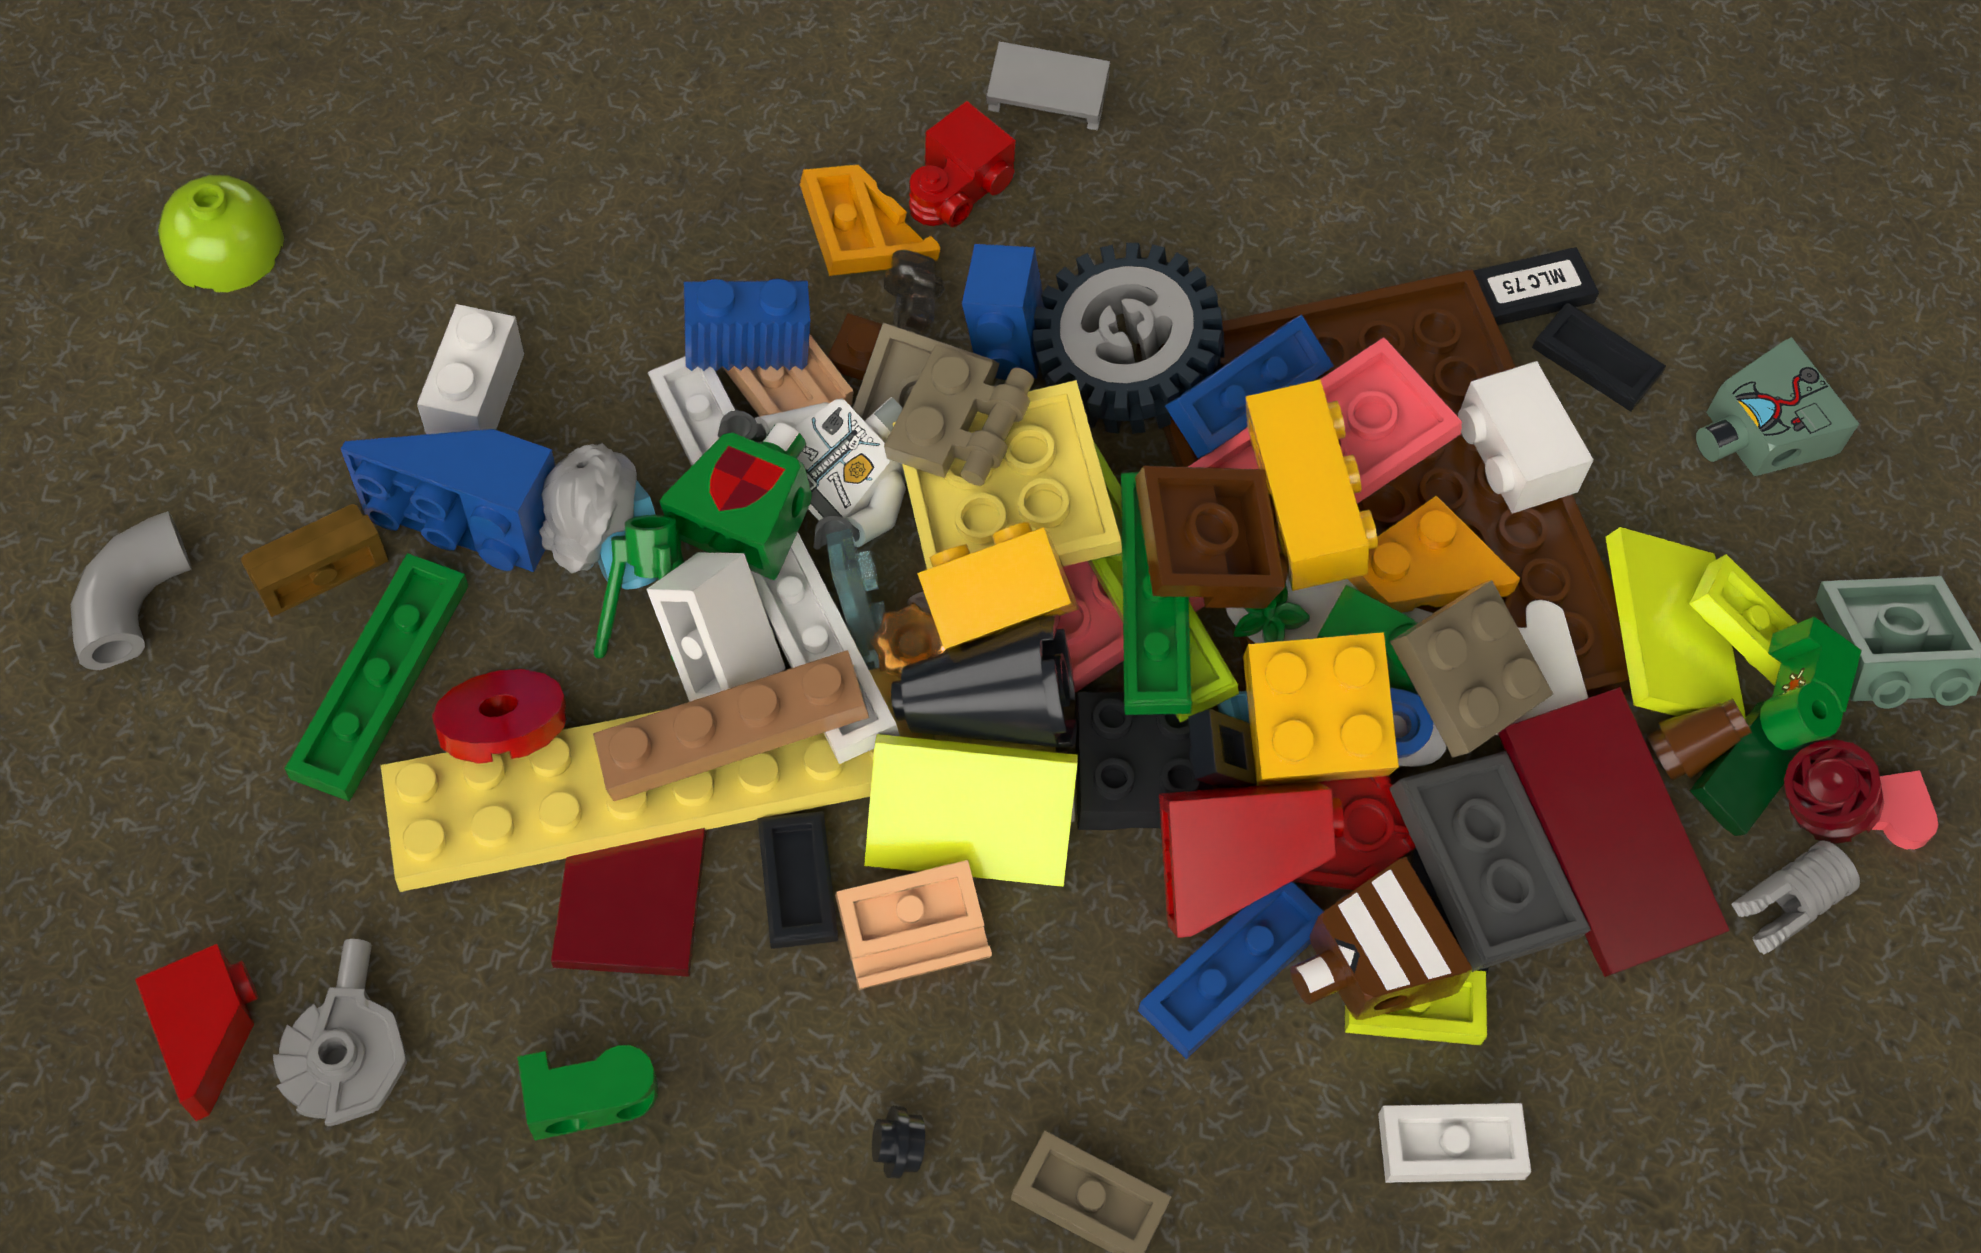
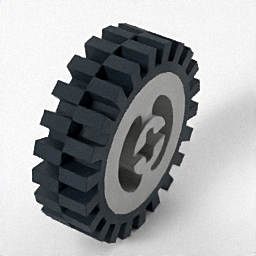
(1159, 307)

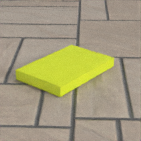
(1669, 649)
(970, 803)

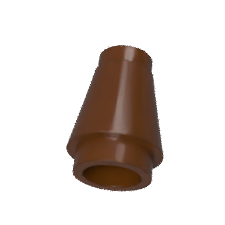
(1697, 738)

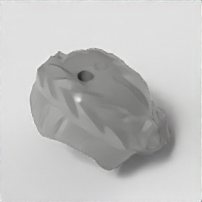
(585, 503)

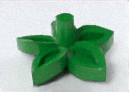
(1273, 619)

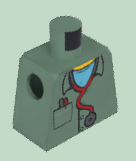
(1776, 414)

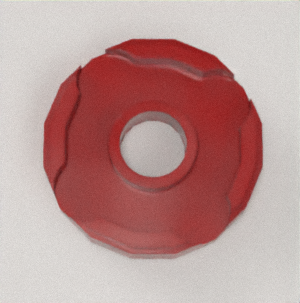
(500, 714)

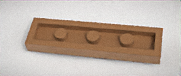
(730, 725)

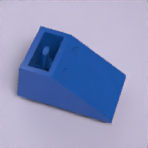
(457, 490)

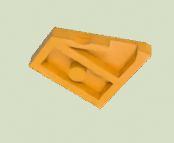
(858, 222)
(1431, 561)

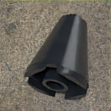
(994, 688)

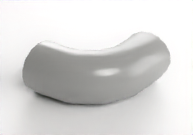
(115, 587)

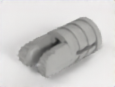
(1802, 890)

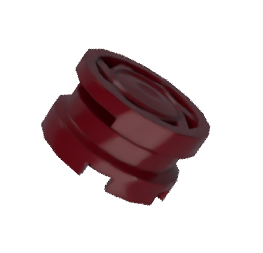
(1834, 790)

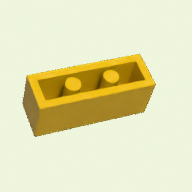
(1310, 484)

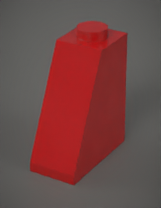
(1240, 846)

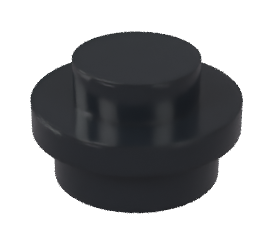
(899, 1142)

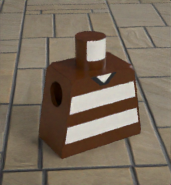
(1382, 948)

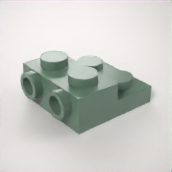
(1909, 639)

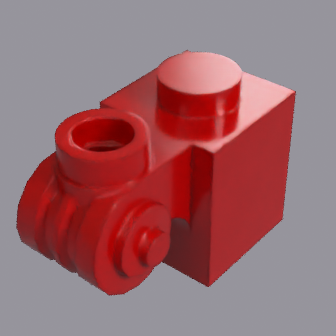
(963, 163)

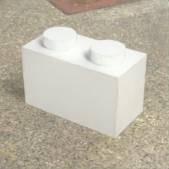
(471, 372)
(1524, 437)
(715, 624)

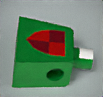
(744, 498)

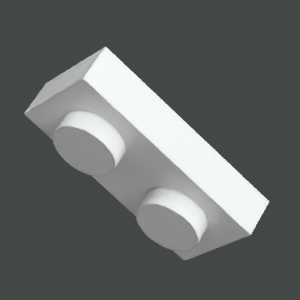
(1454, 1142)

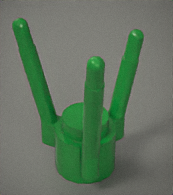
(653, 549)

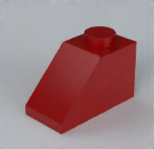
(199, 1022)

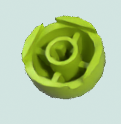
(219, 233)

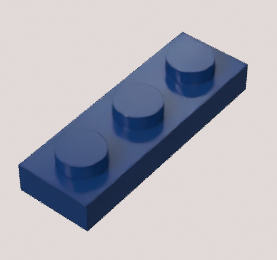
(1217, 405)
(1231, 968)

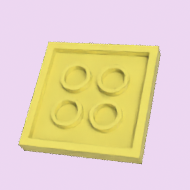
(1044, 479)

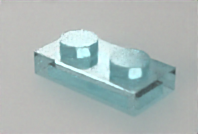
(854, 579)

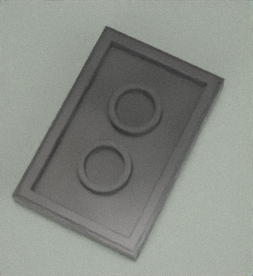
(1489, 860)

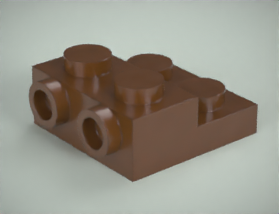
(1211, 535)

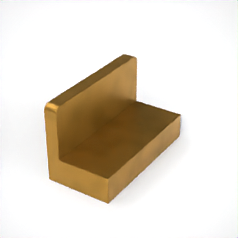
(314, 559)

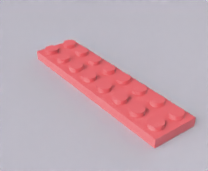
(1389, 428)

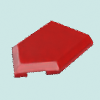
(1371, 837)

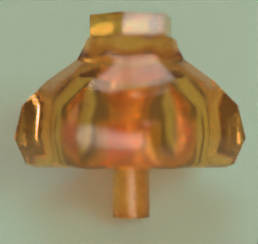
(905, 639)

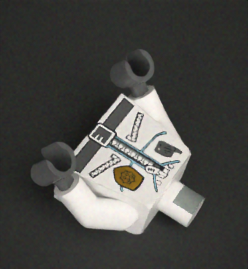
(844, 464)

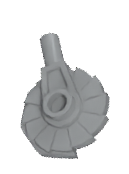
(345, 1053)

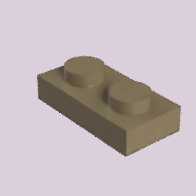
(1090, 1197)

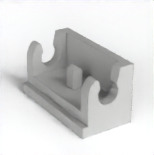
(1048, 82)

